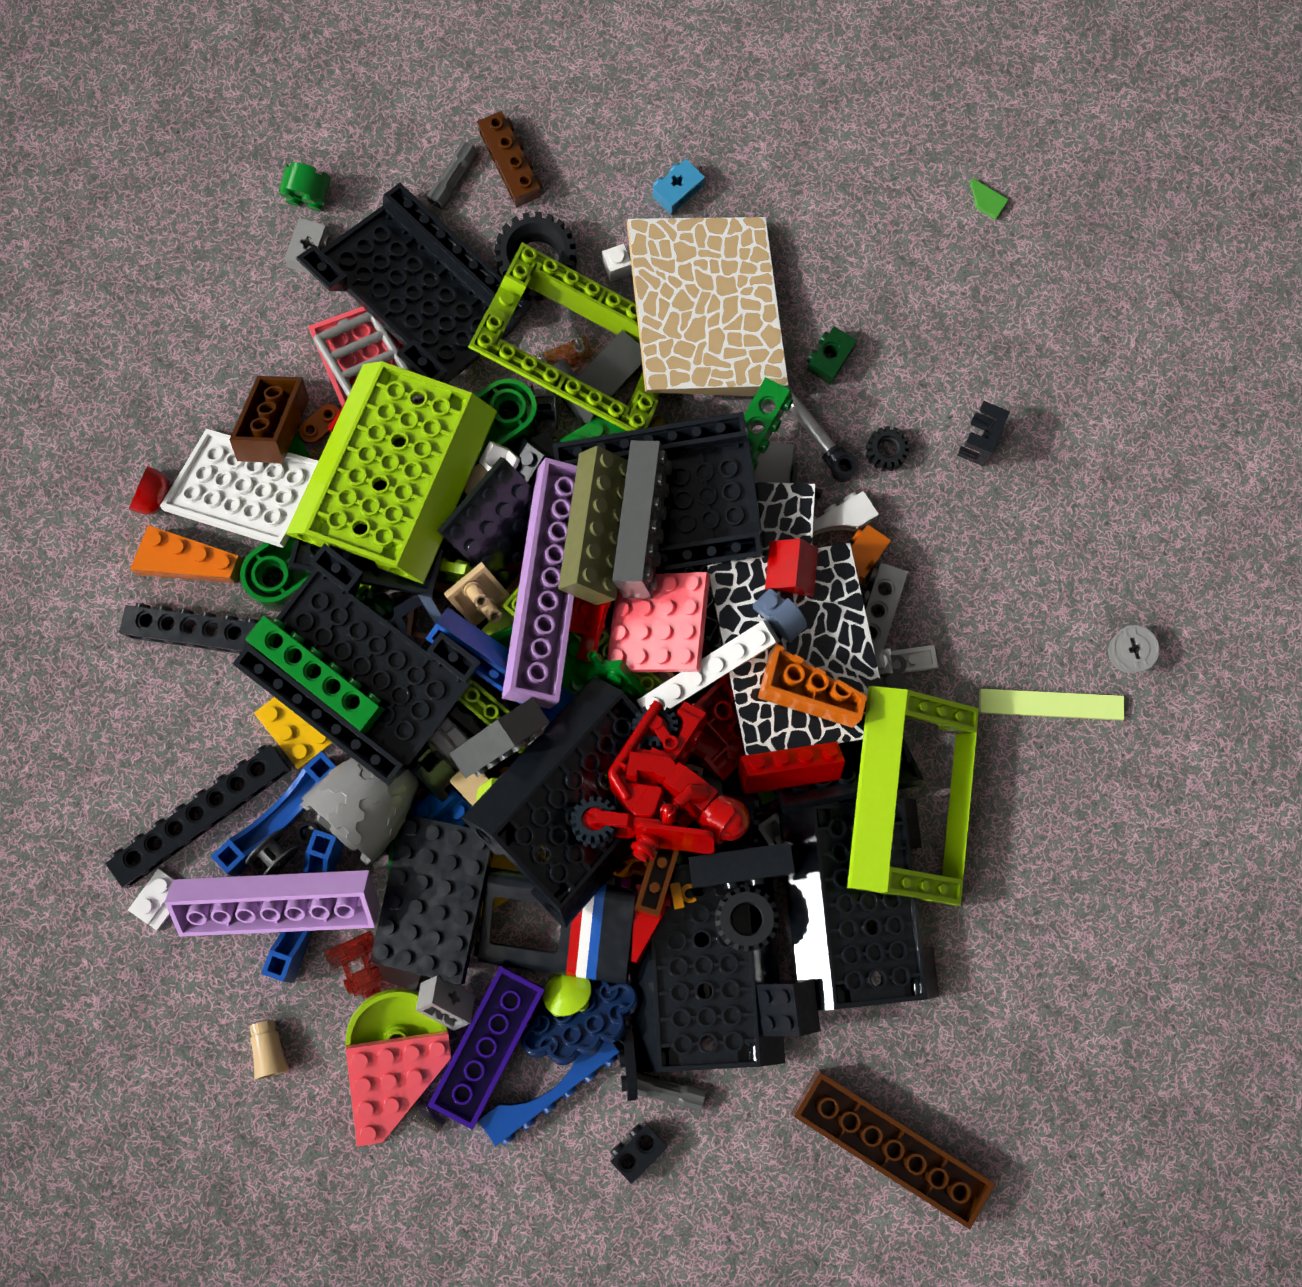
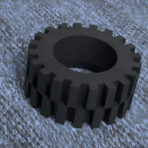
(534, 230)

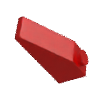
(646, 927)

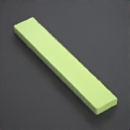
(1051, 704)

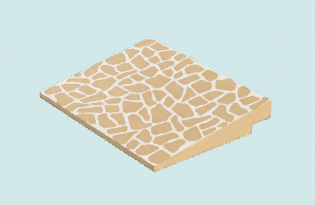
(706, 305)

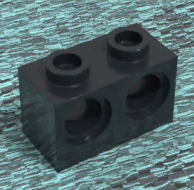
(643, 1156)

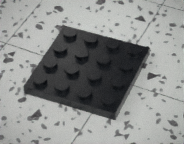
(493, 522)

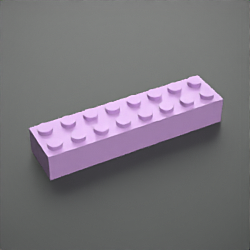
(273, 903)

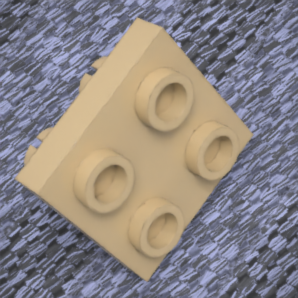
(478, 596)

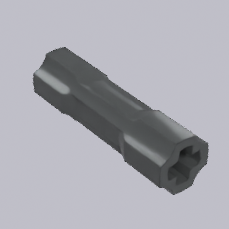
(460, 163)
(683, 1095)

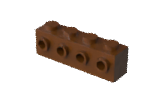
(509, 158)

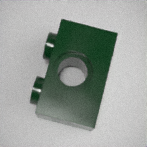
(837, 343)

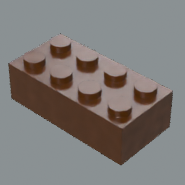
(269, 419)

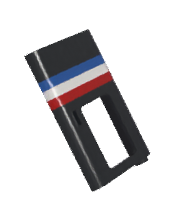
(589, 948)

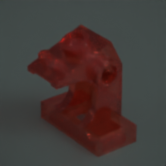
(363, 982)

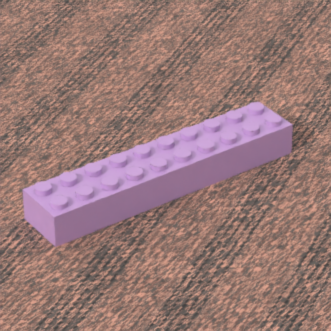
(542, 609)

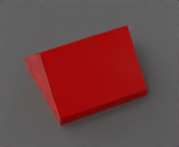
(791, 567)

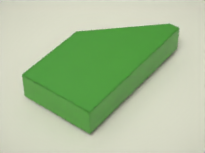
(987, 199)

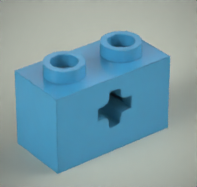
(673, 197)

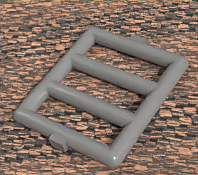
(345, 325)

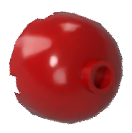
(150, 492)

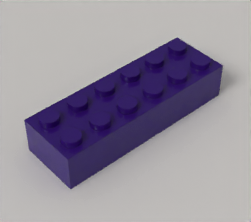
(486, 1047)

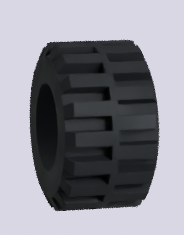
(769, 914)

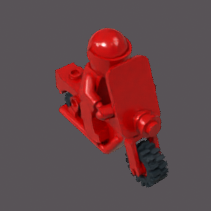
(654, 768)

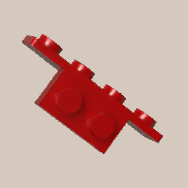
(590, 622)

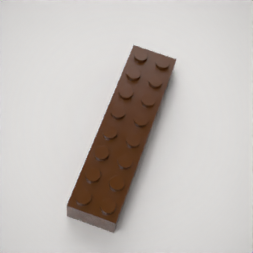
(893, 1149)

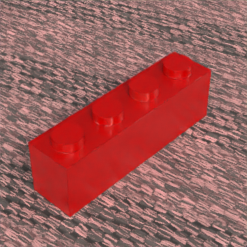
(790, 767)

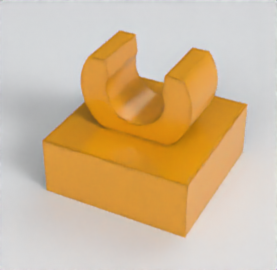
(679, 896)

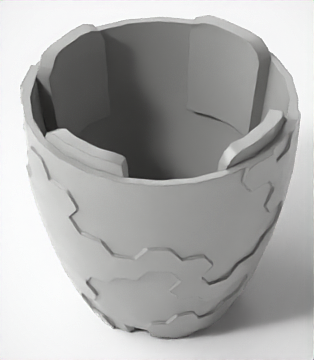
(361, 807)

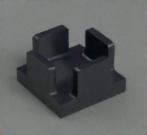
(436, 778)

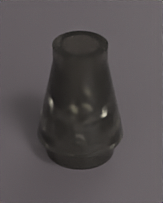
(426, 1116)

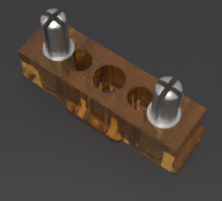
(579, 346)

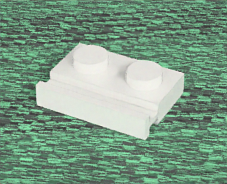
(150, 903)

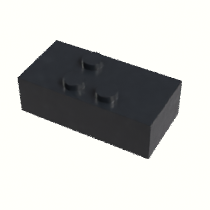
(741, 866)

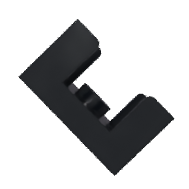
(992, 430)

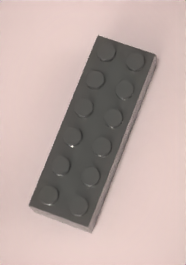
(642, 520)

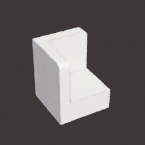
(494, 452)

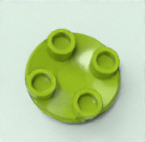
(566, 995)

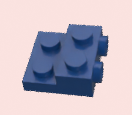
(449, 811)

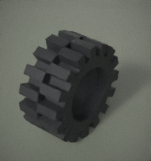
(894, 437)

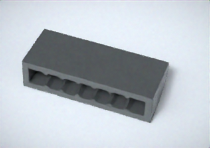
(610, 370)

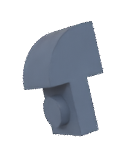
(782, 614)

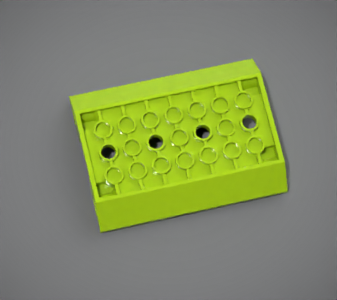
(421, 477)

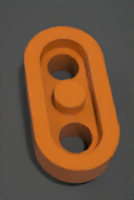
(319, 422)

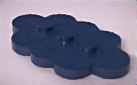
(584, 1031)

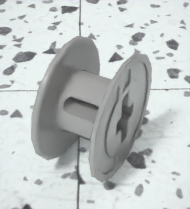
(1144, 643)

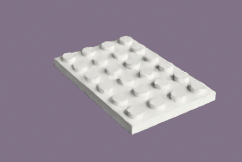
(239, 495)

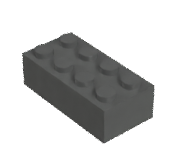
(500, 739)

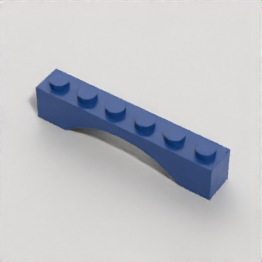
(281, 815)
(289, 948)
(508, 1117)

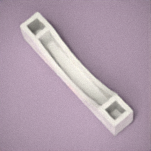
(851, 515)
(713, 666)

